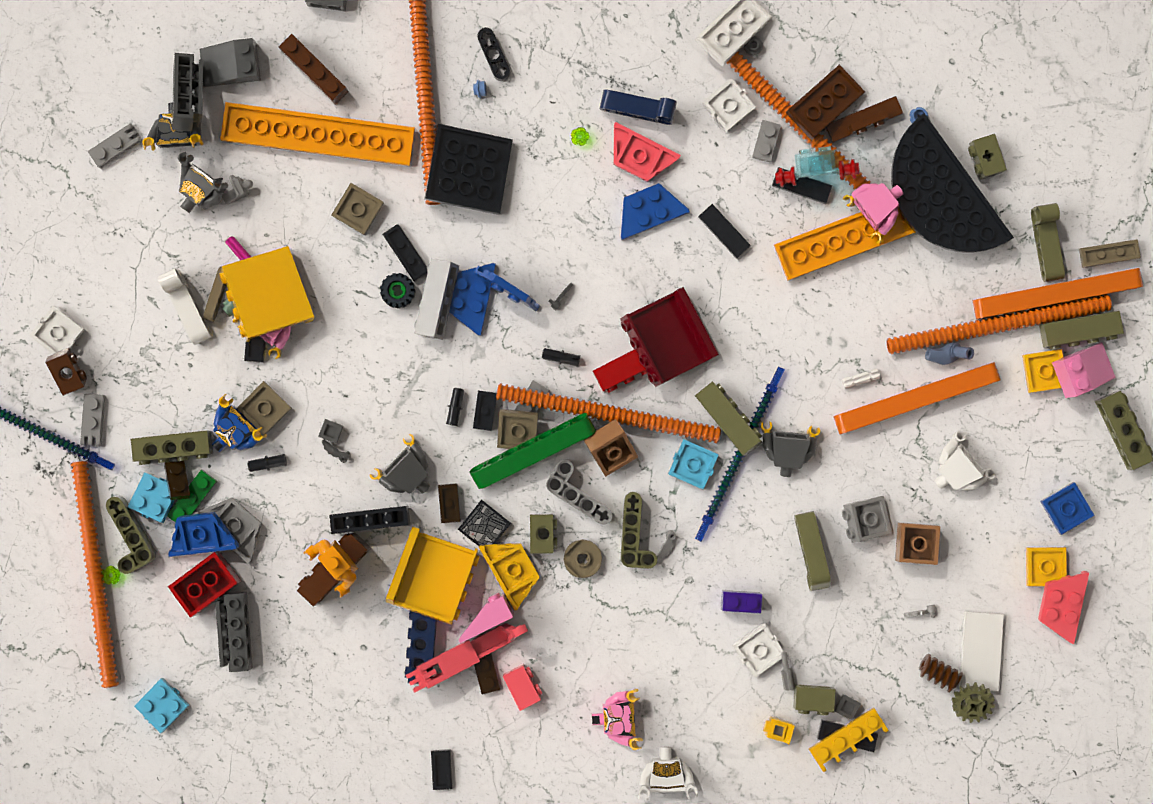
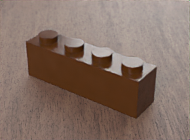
(313, 69)

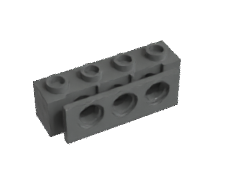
(182, 92)
(238, 632)

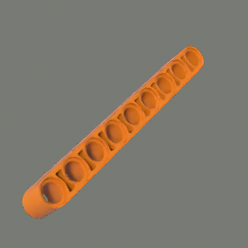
(1057, 293)
(917, 398)

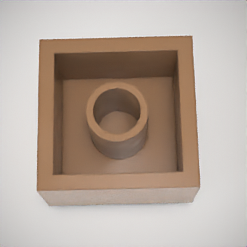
(610, 447)
(917, 543)

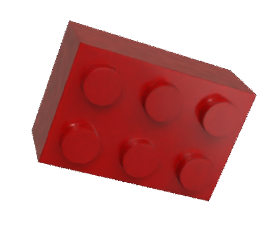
(204, 584)

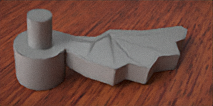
(668, 545)
(930, 609)

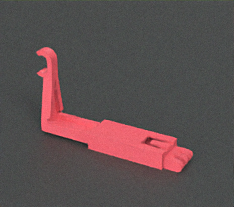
(464, 655)

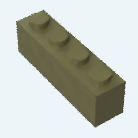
(1081, 329)
(729, 420)

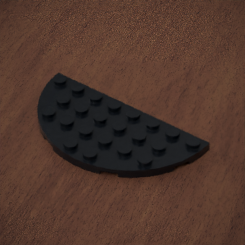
(941, 196)

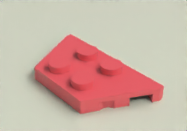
(639, 154)
(1063, 604)

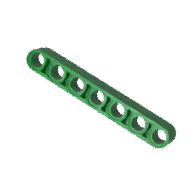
(532, 451)

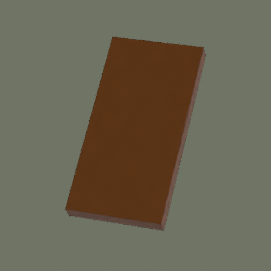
(825, 102)

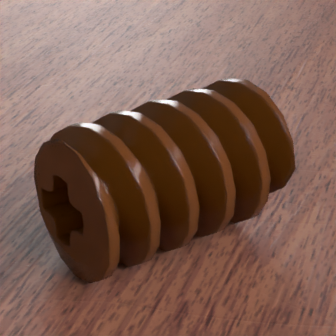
(940, 672)

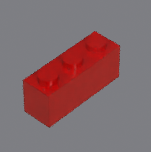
(619, 370)

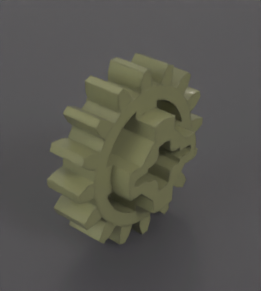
(973, 702)

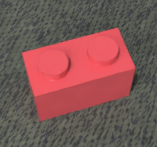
(522, 686)

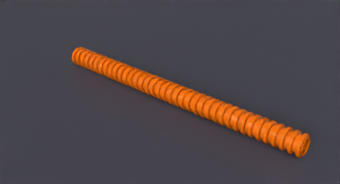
(424, 83)
(781, 105)
(999, 324)
(608, 413)
(94, 574)

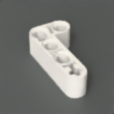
(185, 305)

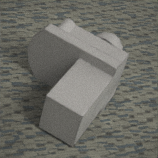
(239, 191)

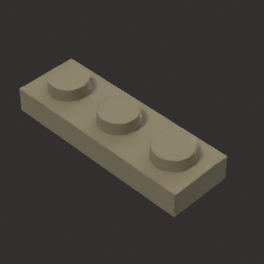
(1109, 253)

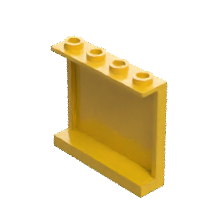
(266, 293)
(432, 577)

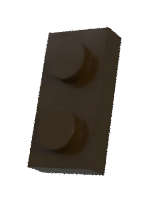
(177, 480)
(449, 503)
(487, 675)

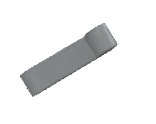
(581, 496)

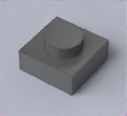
(330, 431)
(847, 707)

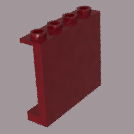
(668, 337)

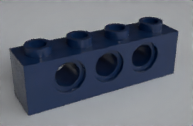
(427, 635)

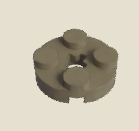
(571, 558)

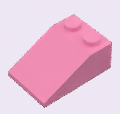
(1083, 370)
(492, 614)

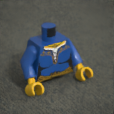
(234, 428)

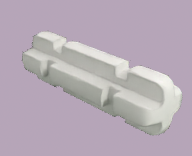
(861, 378)

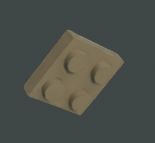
(357, 208)
(264, 408)
(516, 427)

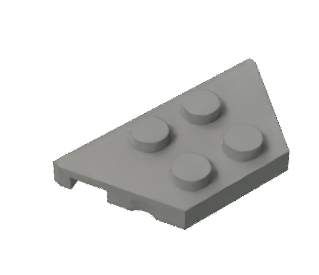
(240, 524)

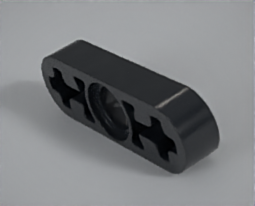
(483, 43)

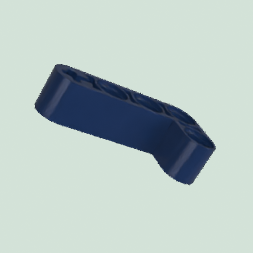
(638, 107)

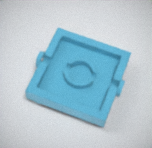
(693, 464)
(152, 498)
(161, 705)

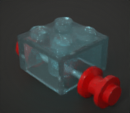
(816, 164)

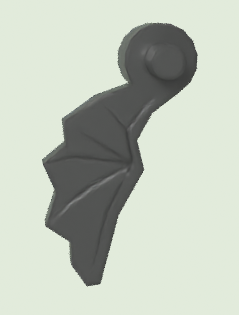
(555, 304)
(332, 450)

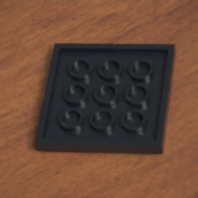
(468, 169)

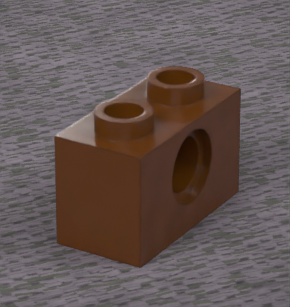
(66, 382)

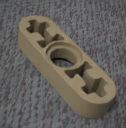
(215, 298)

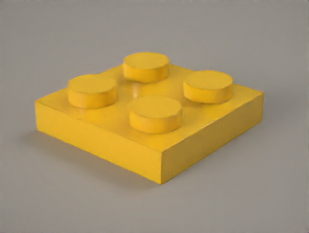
(1040, 370)
(1045, 565)

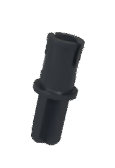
(561, 357)
(455, 407)
(267, 463)

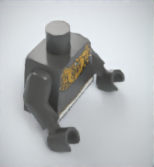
(198, 185)

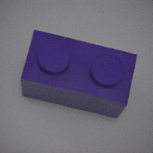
(741, 601)

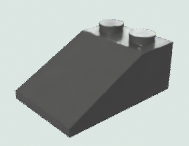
(230, 63)

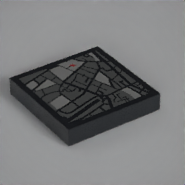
(484, 525)

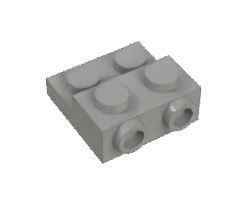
(866, 519)

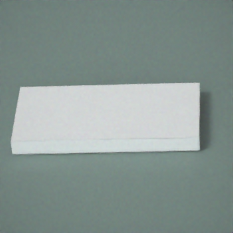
(733, 29)
(981, 649)

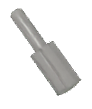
(787, 673)

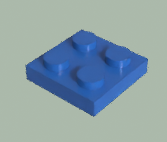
(1067, 508)

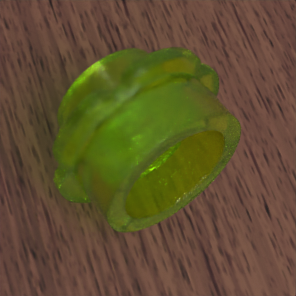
(580, 141)
(111, 570)

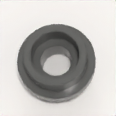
(754, 51)

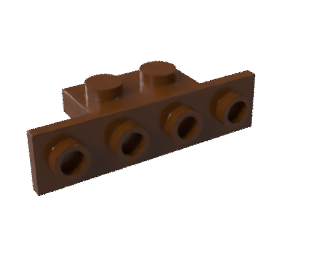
(863, 119)

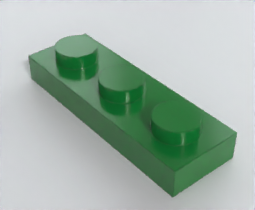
(198, 490)

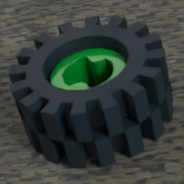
(407, 287)

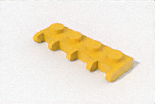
(846, 737)

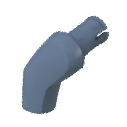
(948, 353)

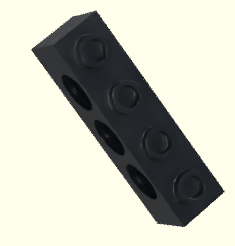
(369, 519)

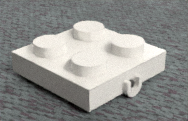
(728, 104)
(56, 331)
(759, 650)

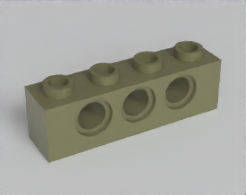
(1115, 425)
(141, 446)

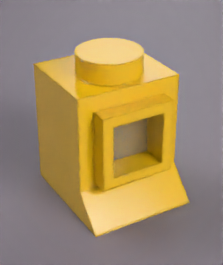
(778, 729)

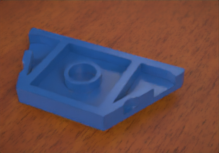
(649, 209)
(501, 285)
(471, 298)
(200, 535)

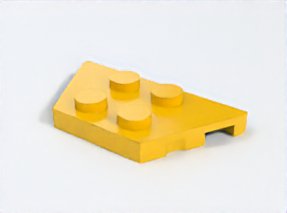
(512, 570)

